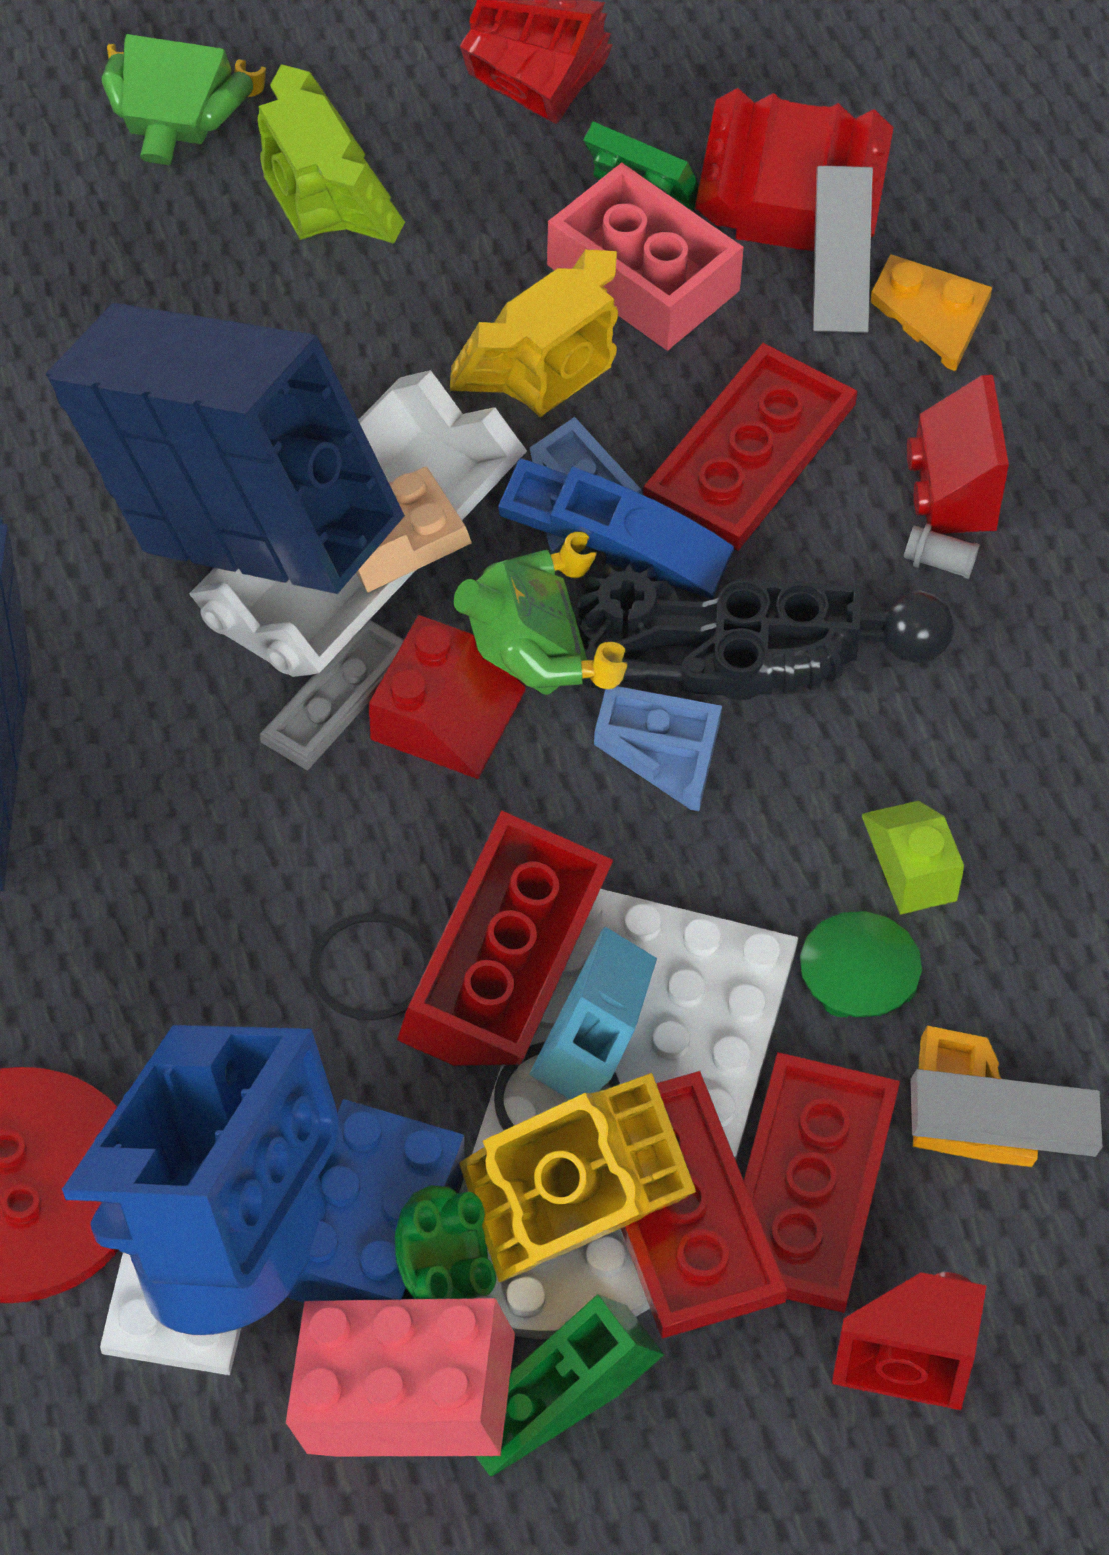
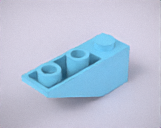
(596, 1018)

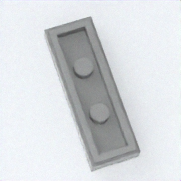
(842, 249)
(332, 697)
(1006, 1113)

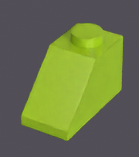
(916, 855)

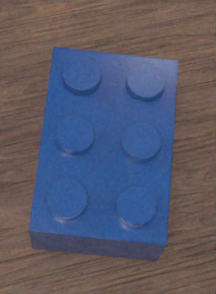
(365, 1186)

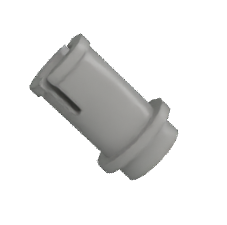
(941, 551)

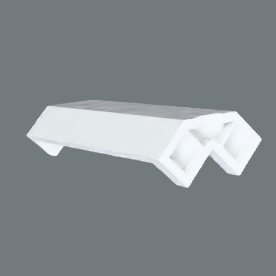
(408, 429)

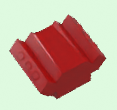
(537, 50)
(766, 160)

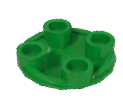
(860, 964)
(443, 1245)

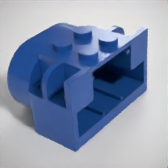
(215, 1173)

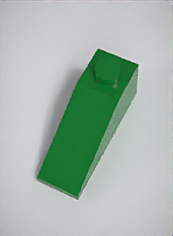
(572, 1376)

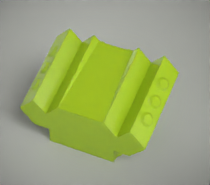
(319, 165)

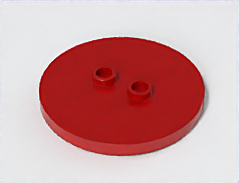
(44, 1135)

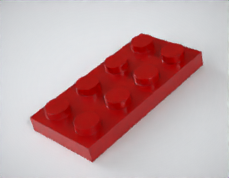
(751, 444)
(818, 1172)
(708, 1251)

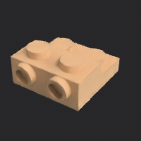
(423, 535)

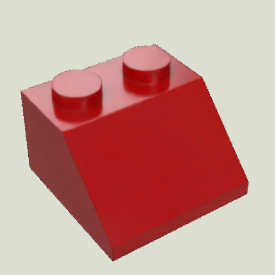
(960, 460)
(443, 699)
(914, 1340)

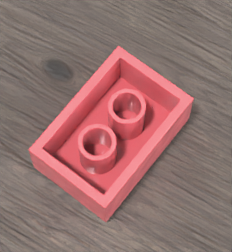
(668, 259)
(401, 1377)

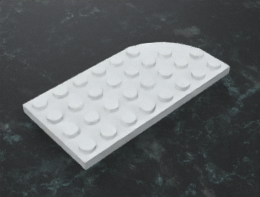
(703, 1012)

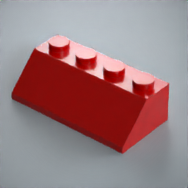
(504, 946)

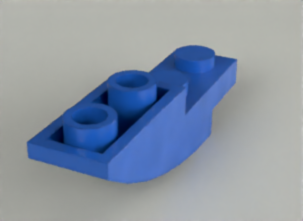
(618, 524)

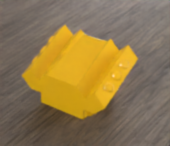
(545, 338)
(576, 1174)

